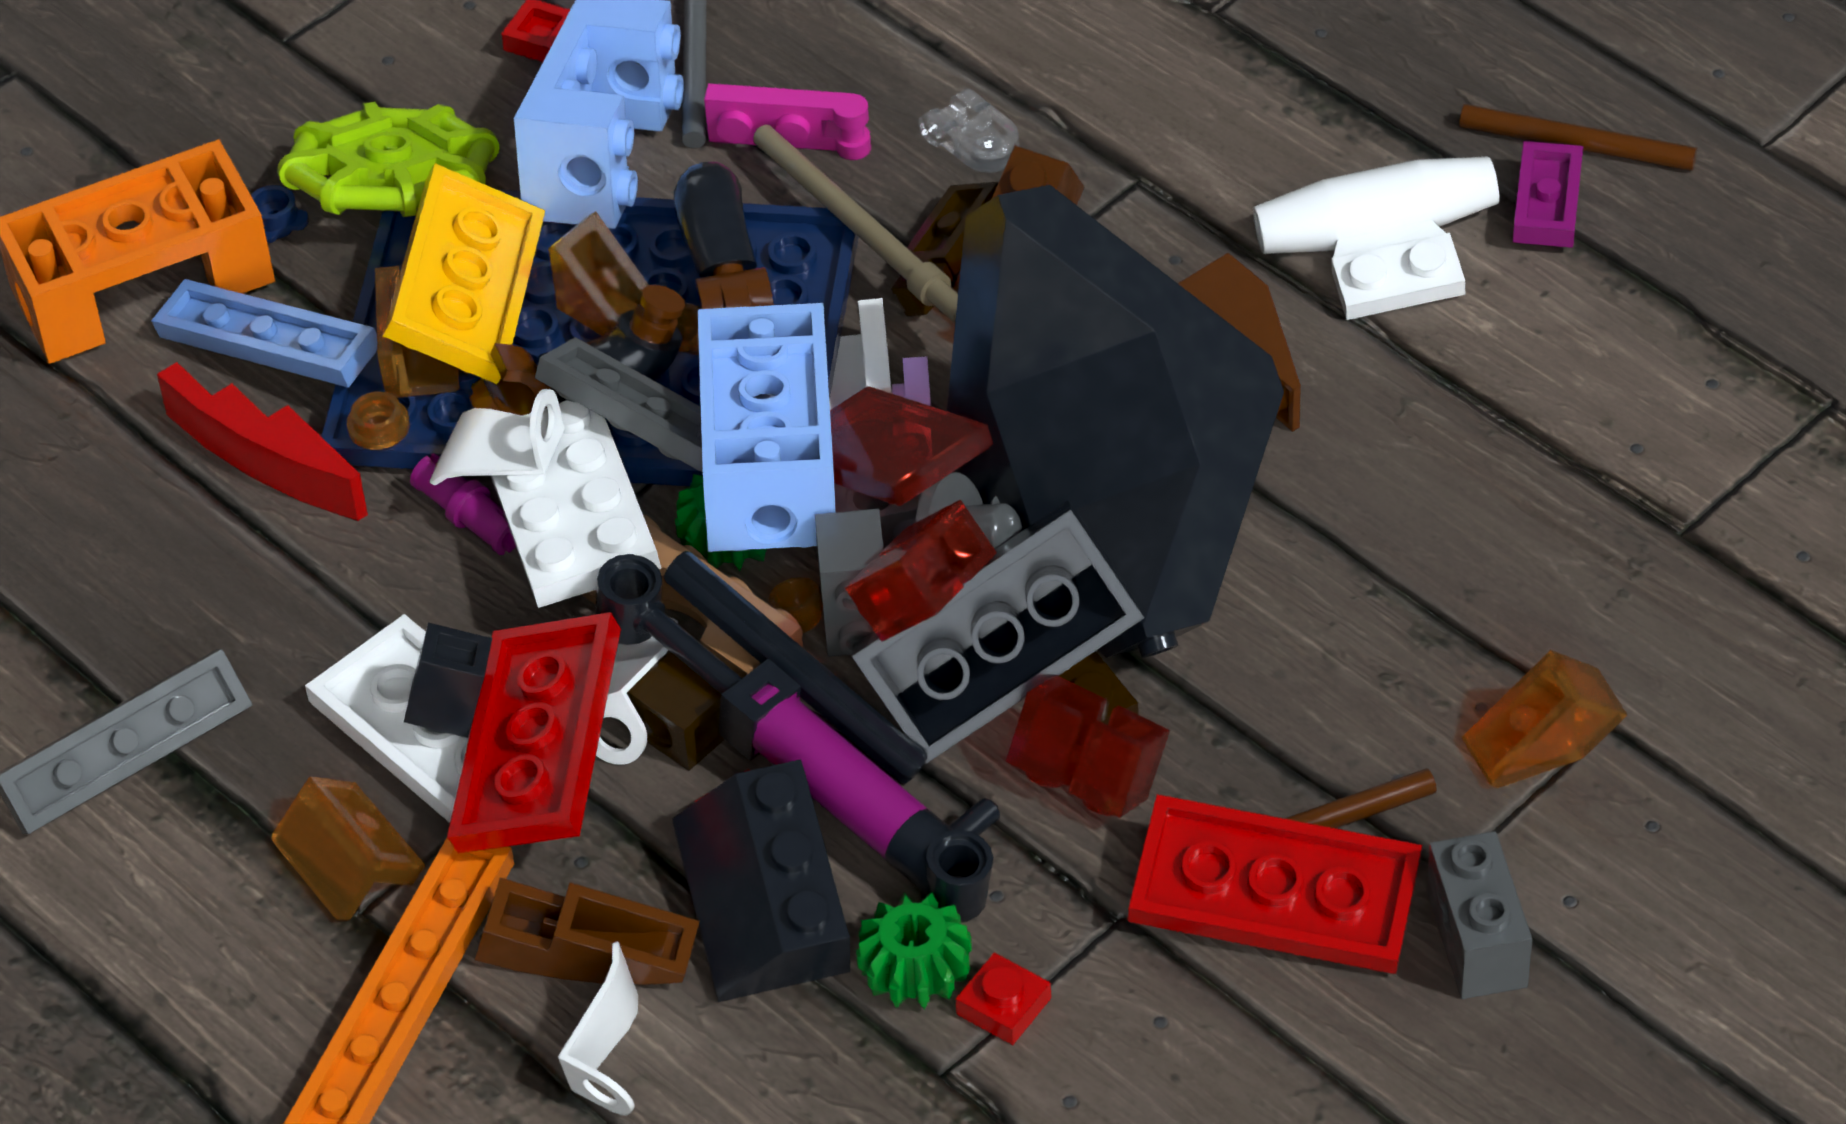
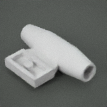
(1383, 229)

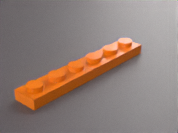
(402, 988)

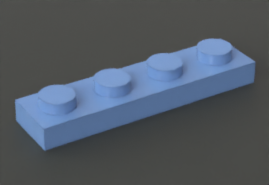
(266, 332)

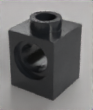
(447, 680)

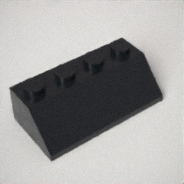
(1009, 629)

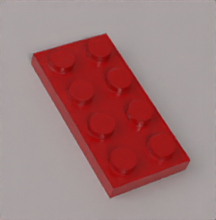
(535, 734)
(1275, 883)

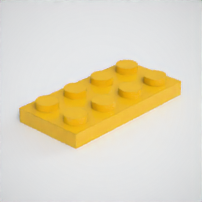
(464, 272)

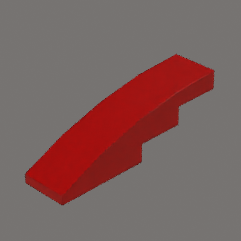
(270, 449)

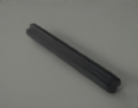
(818, 684)

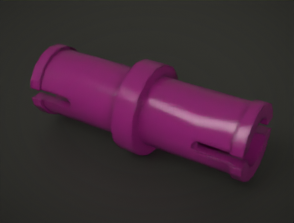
(465, 505)

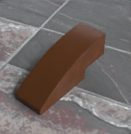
(574, 935)

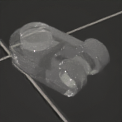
(971, 132)

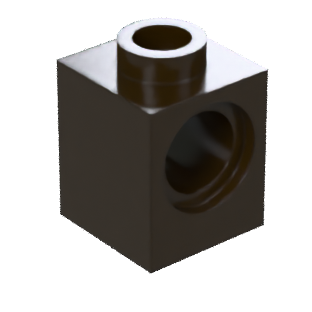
(678, 711)

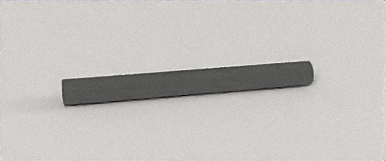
(694, 73)

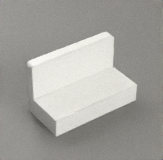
(862, 357)

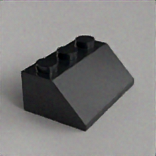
(762, 883)

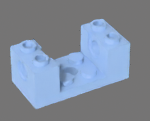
(588, 103)
(764, 425)

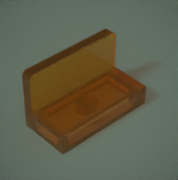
(403, 369)
(343, 845)

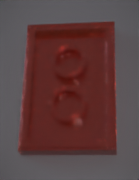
(899, 445)

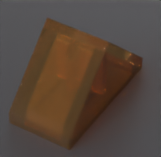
(594, 275)

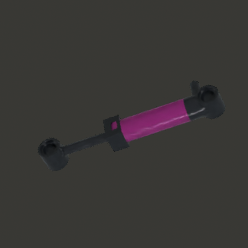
(768, 719)

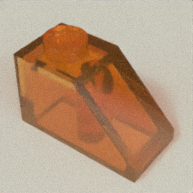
(1544, 721)

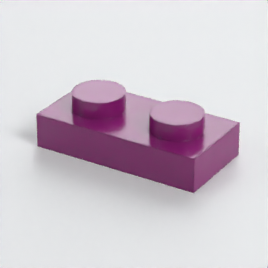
(1548, 194)

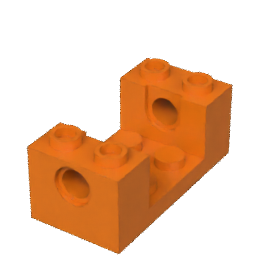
(71, 246)

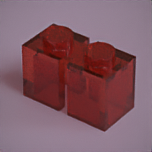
(920, 570)
(1066, 744)

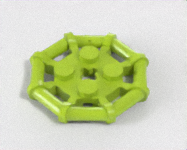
(383, 156)

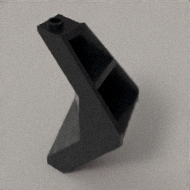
(1111, 397)

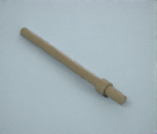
(923, 279)

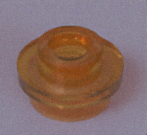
(377, 421)

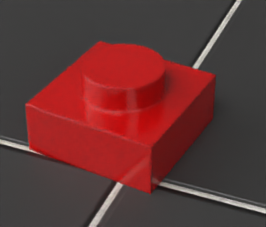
(533, 29)
(1003, 998)

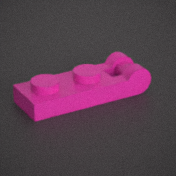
(798, 115)

